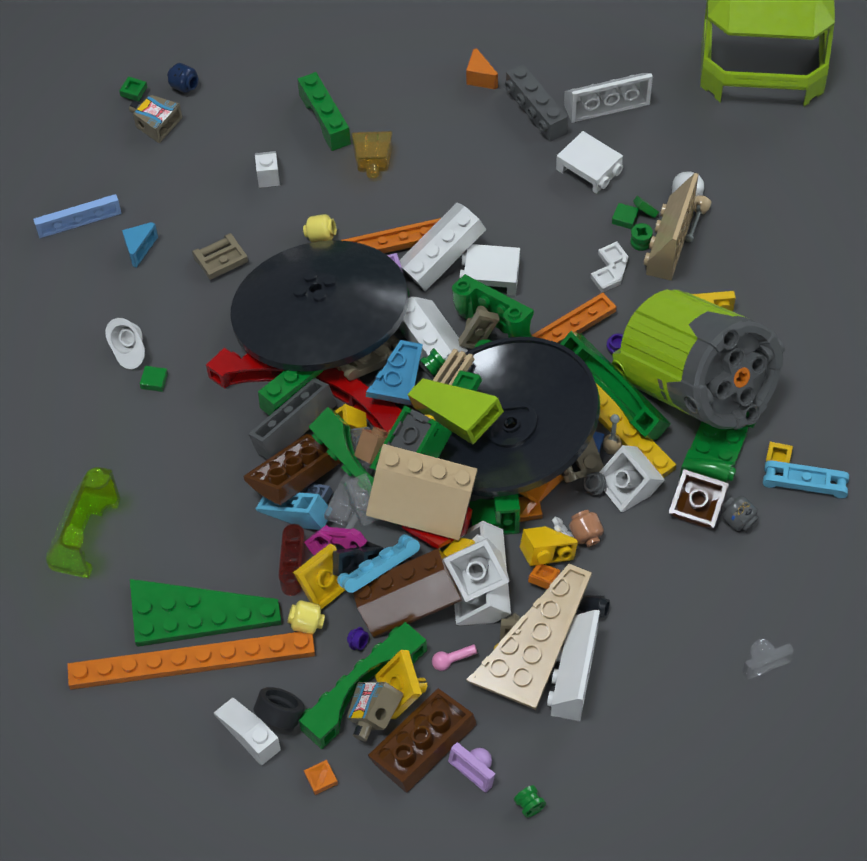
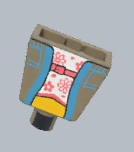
(156, 116)
(372, 707)

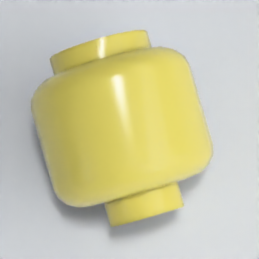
(320, 228)
(305, 617)

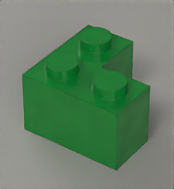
(499, 511)

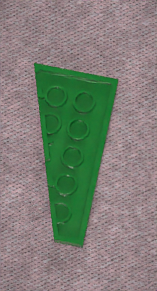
(181, 612)

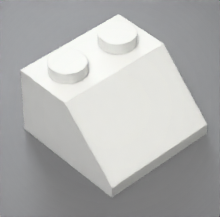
(630, 477)

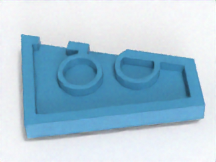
(398, 374)

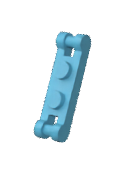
(806, 478)
(386, 560)

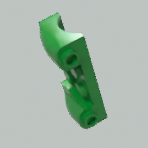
(513, 316)
(715, 451)

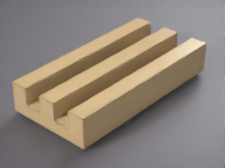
(451, 364)

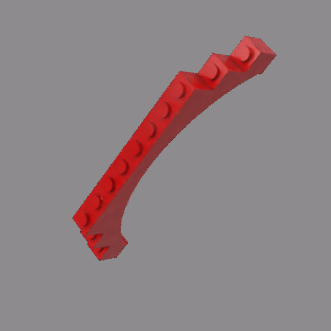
(230, 369)

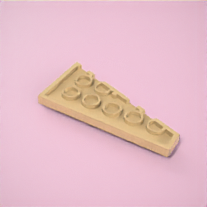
(530, 649)

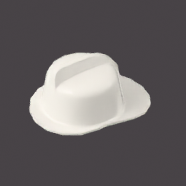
(126, 342)

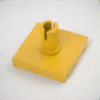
(318, 579)
(401, 675)

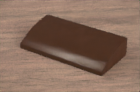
(291, 470)
(422, 739)

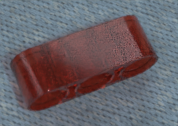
(289, 550)

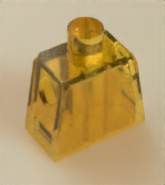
(372, 151)

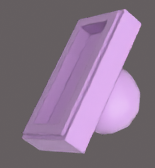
(473, 765)

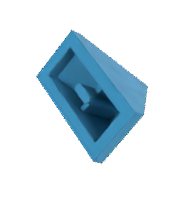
(139, 241)

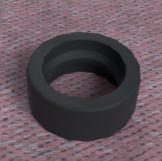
(278, 707)

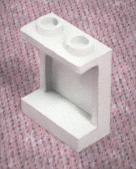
(590, 160)
(493, 265)

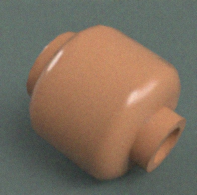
(586, 528)

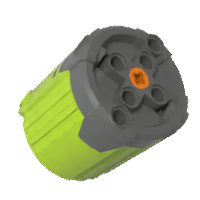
(701, 358)

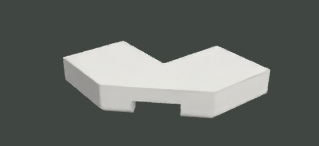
(612, 274)

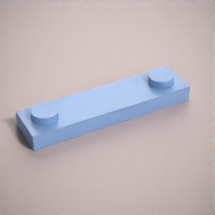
(77, 216)

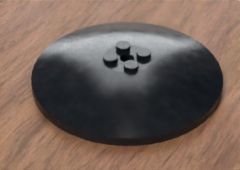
(349, 316)
(548, 397)

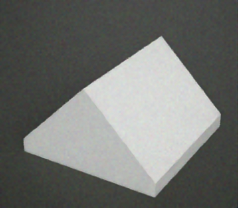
(477, 569)

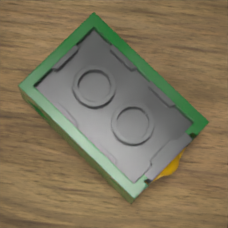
(417, 434)

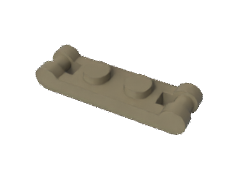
(370, 362)

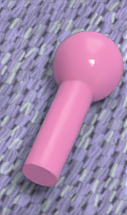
(441, 660)

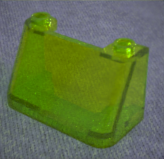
(91, 496)

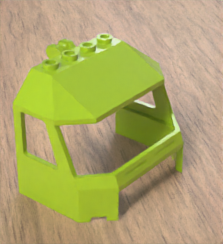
(774, 20)

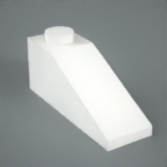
(249, 730)

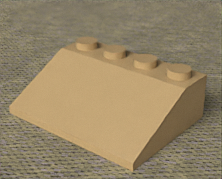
(671, 231)
(421, 491)

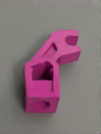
(333, 535)

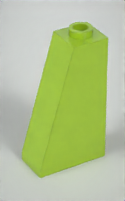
(456, 408)

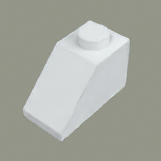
(267, 169)

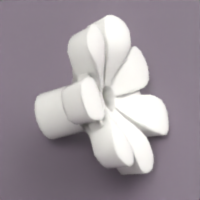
(560, 527)

